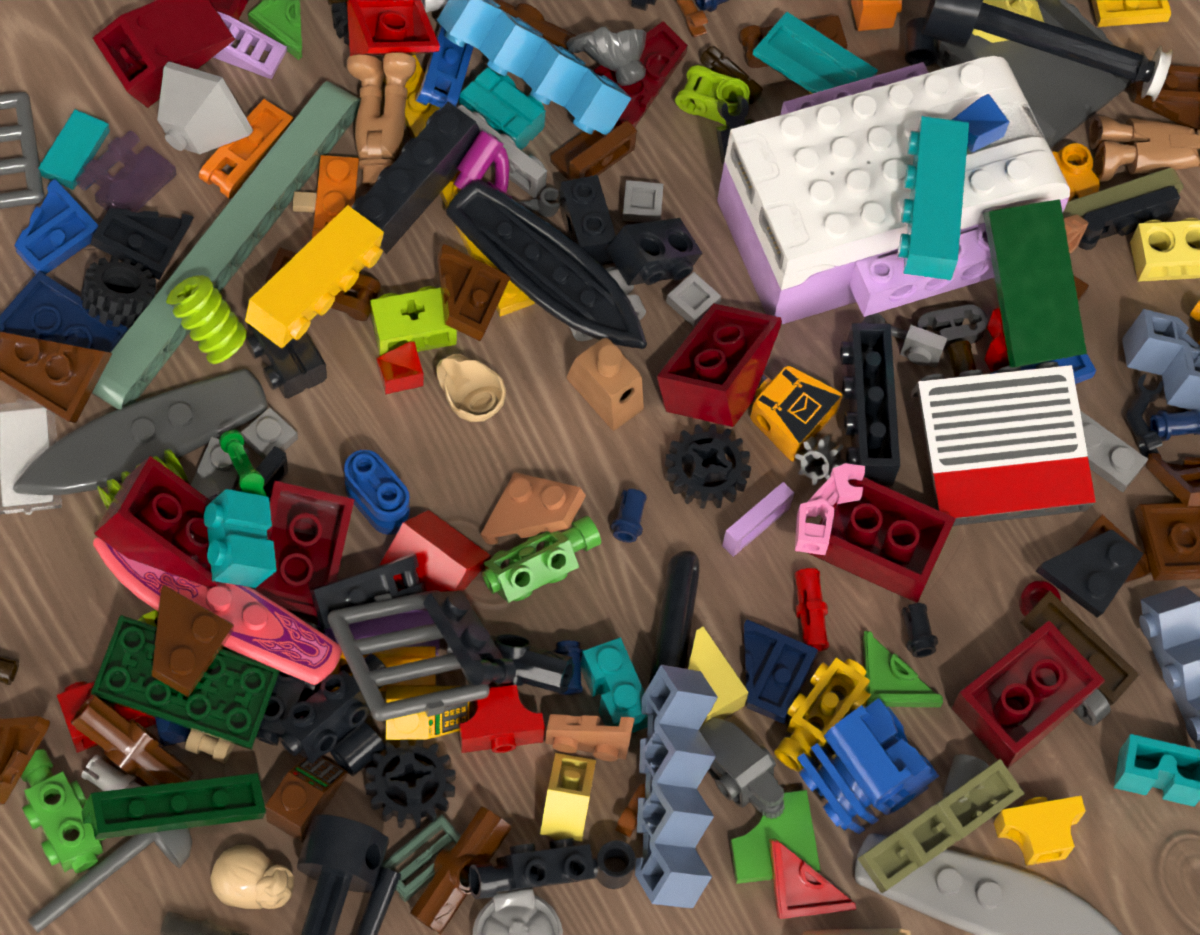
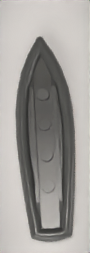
(128, 436)

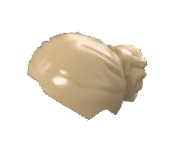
(470, 388)
(250, 879)

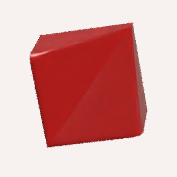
(401, 369)

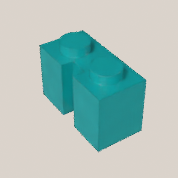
(238, 538)
(612, 674)
(1160, 765)

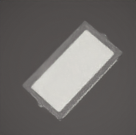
(24, 435)

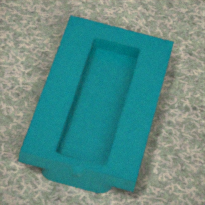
(810, 56)

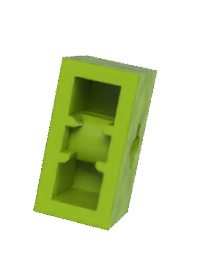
(393, 323)

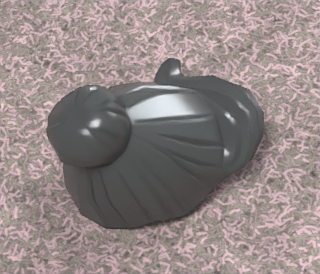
(614, 51)

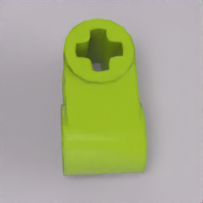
(708, 93)

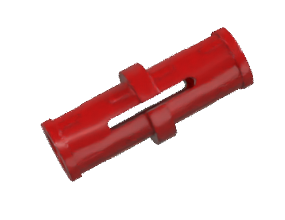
(811, 608)

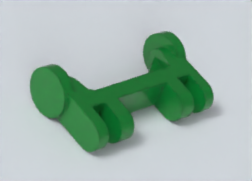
(250, 479)

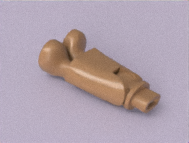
(1146, 147)

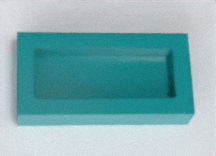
(74, 148)

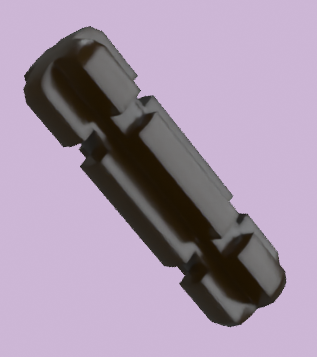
(713, 59)

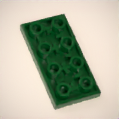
(1035, 283)
(224, 703)

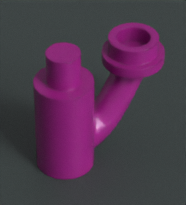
(478, 159)

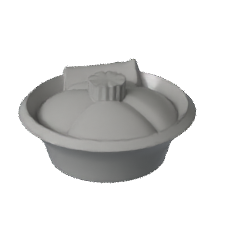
(517, 914)

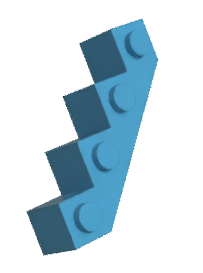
(545, 67)

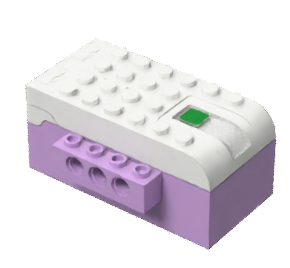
(824, 189)

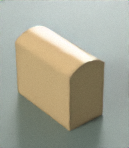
(304, 202)

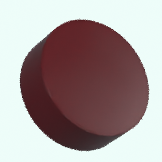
(1033, 594)

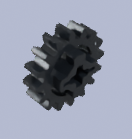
(719, 478)
(395, 787)

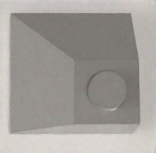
(199, 110)

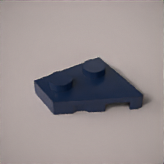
(774, 670)

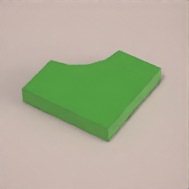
(793, 829)

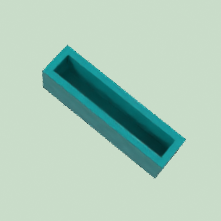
(935, 198)

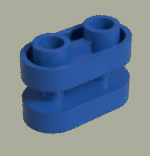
(376, 491)

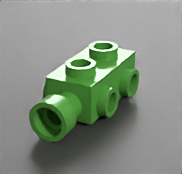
(534, 569)
(59, 818)

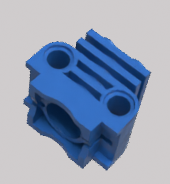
(868, 767)

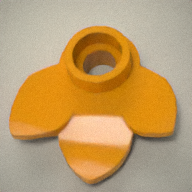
(1080, 178)

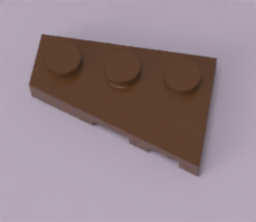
(51, 372)

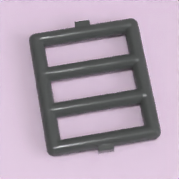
(29, 162)
(369, 680)

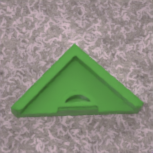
(280, 22)
(893, 679)

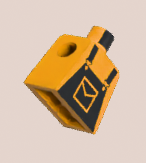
(793, 409)

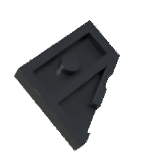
(141, 237)
(1093, 570)

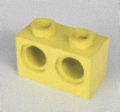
(1176, 257)

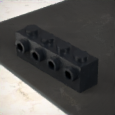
(418, 174)
(871, 401)

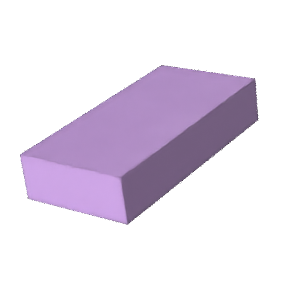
(758, 519)

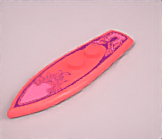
(260, 625)

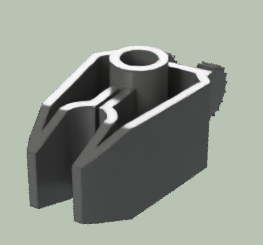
(743, 768)

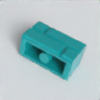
(504, 107)

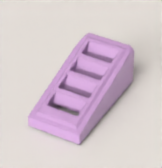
(247, 37)

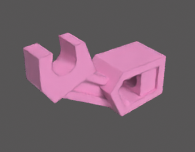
(815, 537)

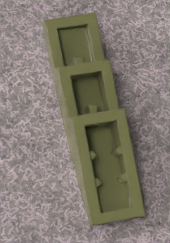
(940, 826)

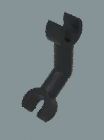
(1146, 439)

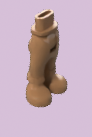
(381, 137)

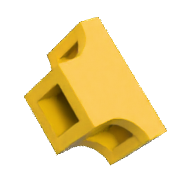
(1041, 827)

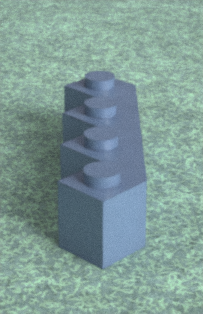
(1162, 347)
(1173, 631)
(674, 765)

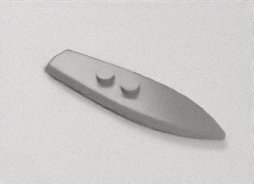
(988, 897)

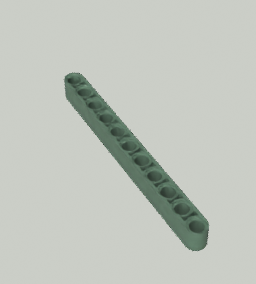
(229, 240)

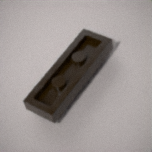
(1097, 652)

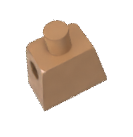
(604, 377)

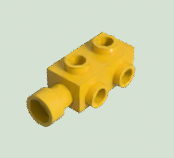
(822, 707)

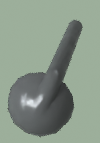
(173, 843)

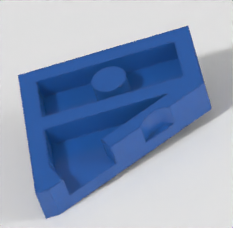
(55, 231)

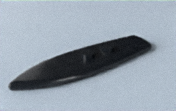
(546, 265)

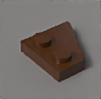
(469, 291)

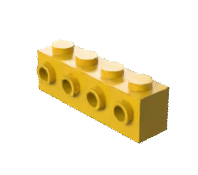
(315, 277)

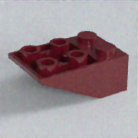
(160, 33)

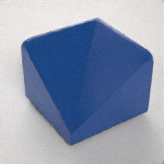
(985, 122)

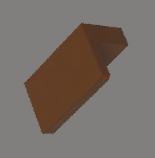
(594, 152)

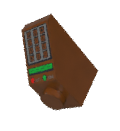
(302, 795)

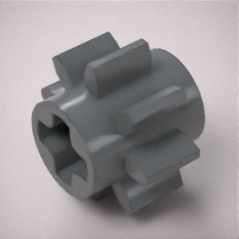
(809, 458)

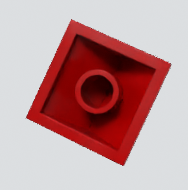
(389, 27)
(444, 555)

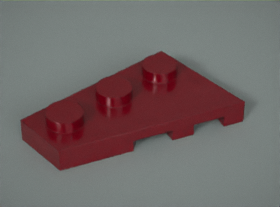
(660, 57)

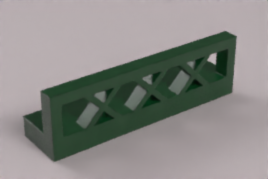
(174, 806)

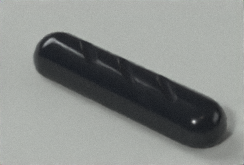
(676, 612)

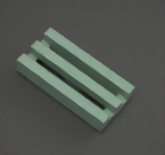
(409, 848)

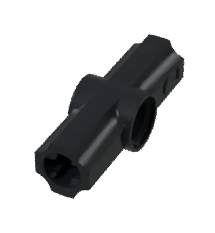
(534, 665)

